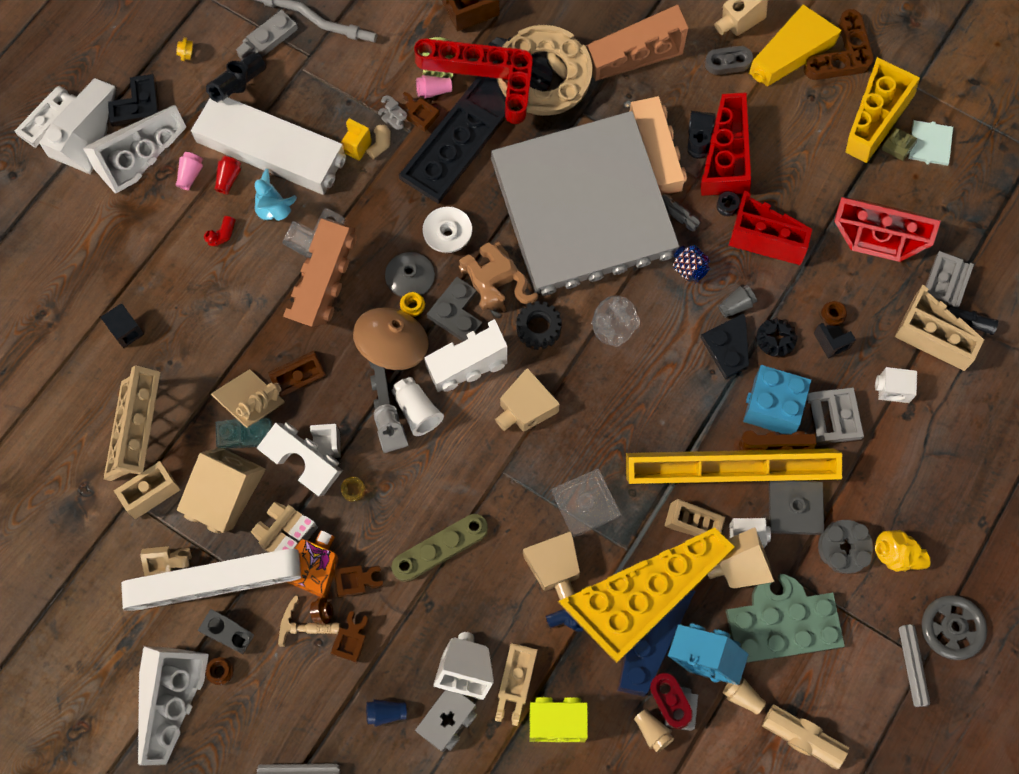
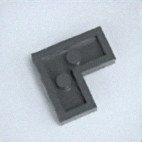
(450, 313)

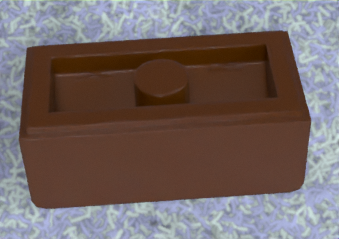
(297, 373)

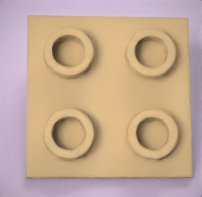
(249, 398)

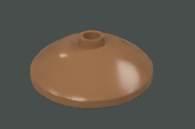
(390, 338)

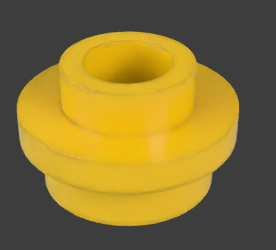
(185, 49)
(409, 298)

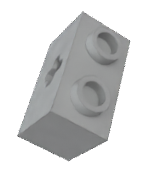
(432, 725)

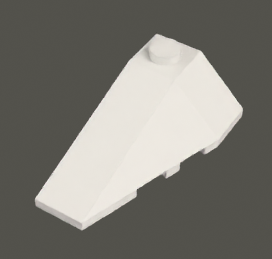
(131, 150)

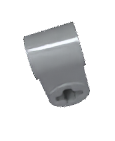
(389, 428)

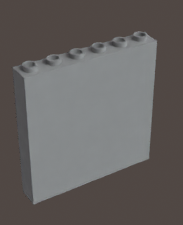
(584, 203)

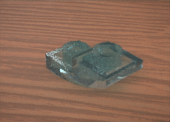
(235, 435)

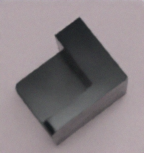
(122, 325)
(833, 340)

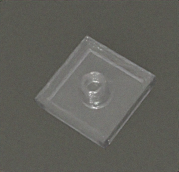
(585, 503)

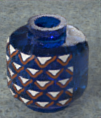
(691, 263)

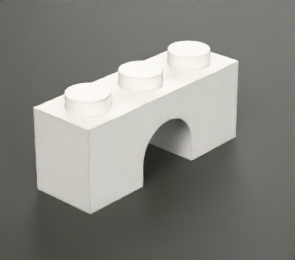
(319, 469)

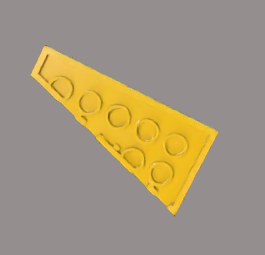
(638, 598)

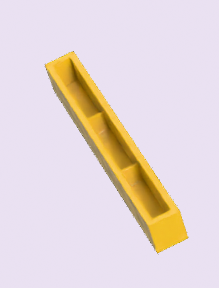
(733, 466)

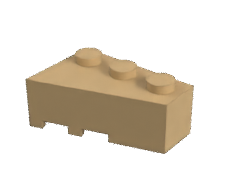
(938, 331)

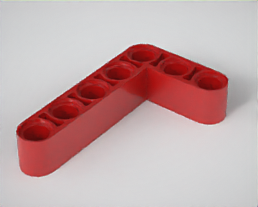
(482, 67)

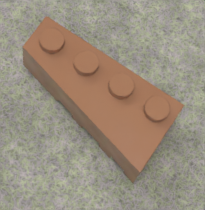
(639, 44)
(322, 273)

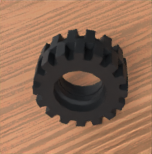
(538, 311)

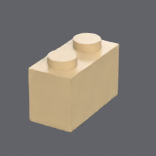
(147, 490)

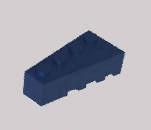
(646, 656)

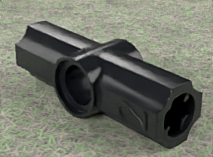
(235, 77)

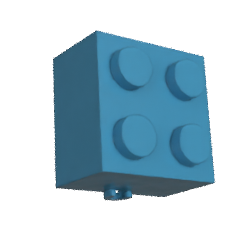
(776, 400)
(708, 653)

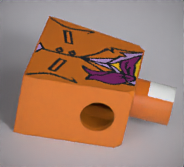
(316, 565)

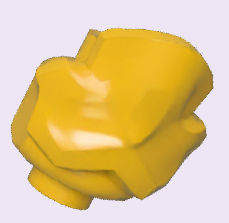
(901, 551)

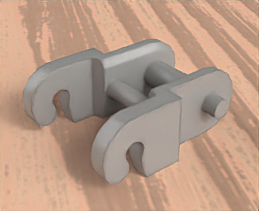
(393, 114)

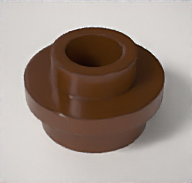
(837, 308)
(321, 611)
(212, 667)

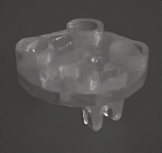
(623, 313)

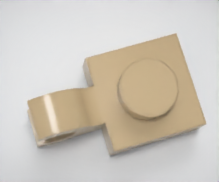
(160, 560)

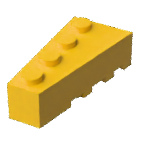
(882, 104)

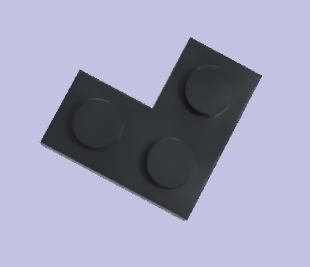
(140, 106)

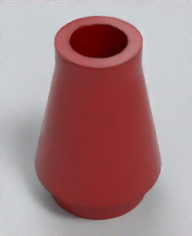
(227, 172)

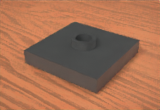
(796, 507)

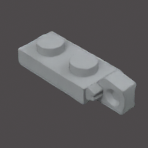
(267, 35)

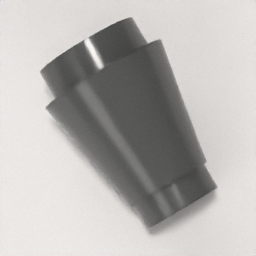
(738, 301)

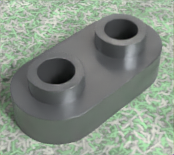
(727, 59)

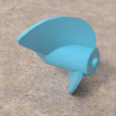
(269, 202)

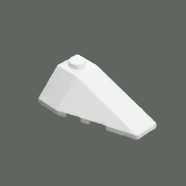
(79, 126)
(165, 693)

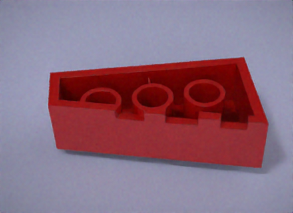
(729, 154)

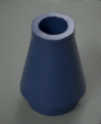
(383, 712)

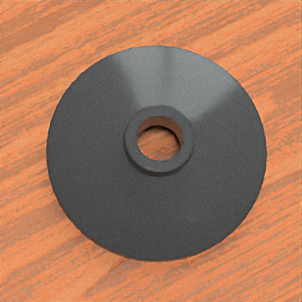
(402, 283)

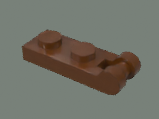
(776, 441)

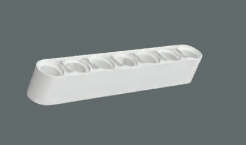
(211, 579)

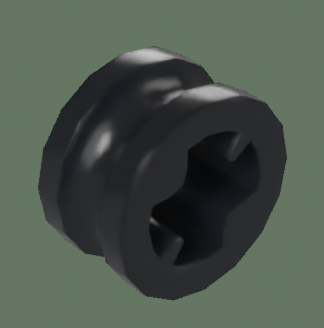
(733, 207)

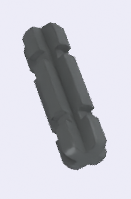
(681, 213)

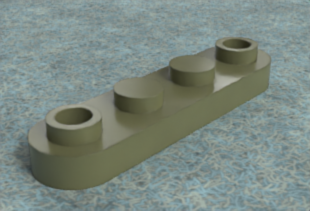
(439, 547)

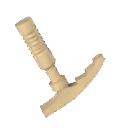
(310, 628)

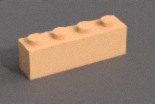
(658, 143)

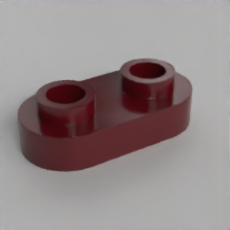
(671, 701)

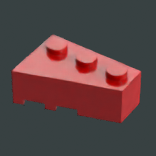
(768, 232)

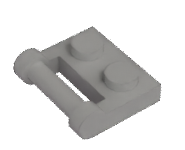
(843, 415)

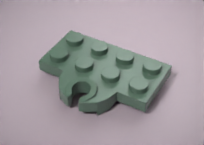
(785, 622)

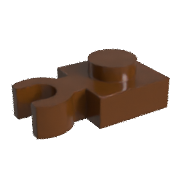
(419, 112)
(352, 580)
(350, 641)

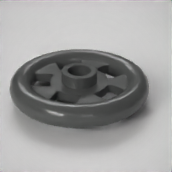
(969, 612)

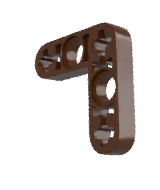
(849, 56)

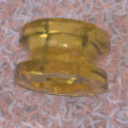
(344, 490)

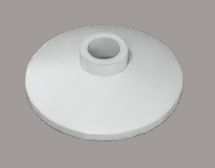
(445, 220)

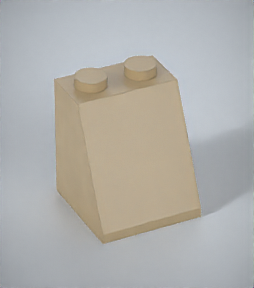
(219, 489)

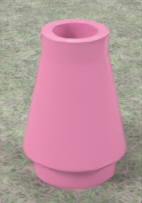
(431, 86)
(188, 169)

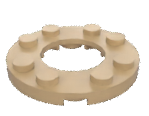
(574, 55)

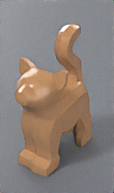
(493, 275)

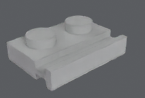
(948, 279)

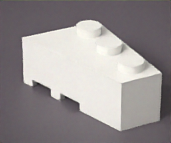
(468, 359)

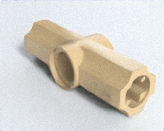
(805, 737)

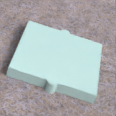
(932, 142)

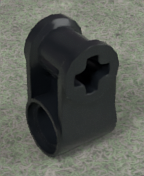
(700, 133)

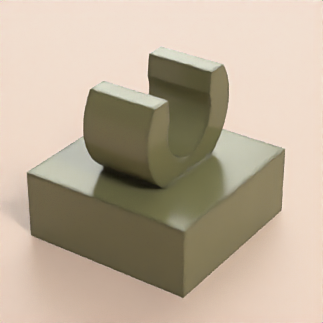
(899, 144)

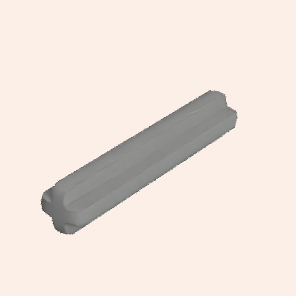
(914, 665)
(299, 769)

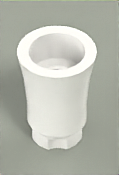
(416, 407)

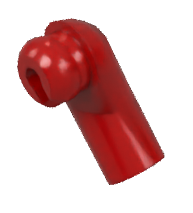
(216, 238)

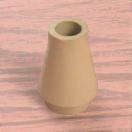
(744, 696)
(654, 731)

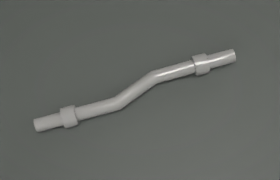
(352, 31)

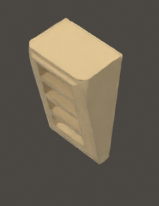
(678, 505)

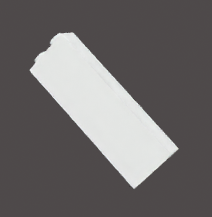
(269, 143)

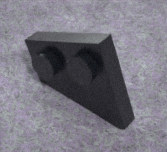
(728, 346)

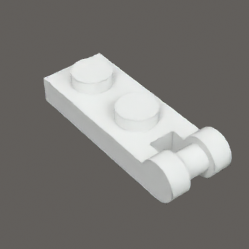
(39, 120)

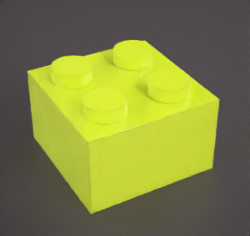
(558, 720)

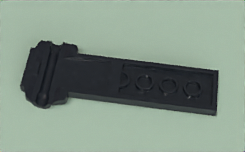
(465, 131)

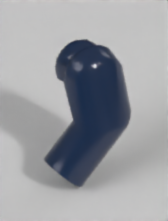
(563, 617)

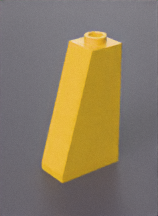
(793, 45)

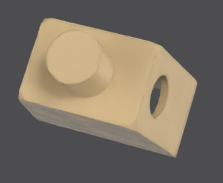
(741, 15)
(526, 403)
(745, 563)
(554, 564)

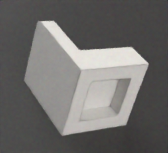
(327, 438)

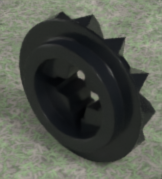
(769, 345)

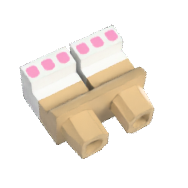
(287, 522)

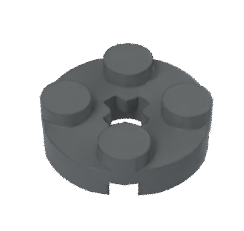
(859, 539)

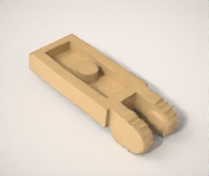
(516, 680)

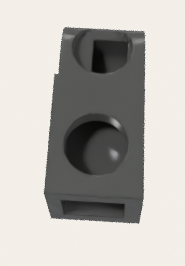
(226, 631)

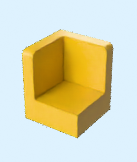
(356, 139)

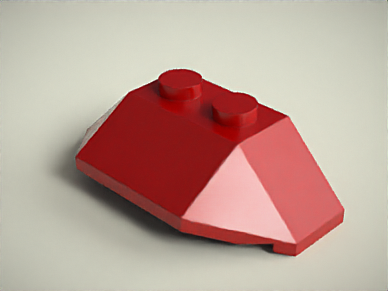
(884, 229)

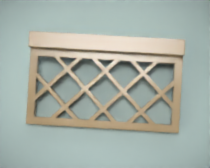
(132, 423)

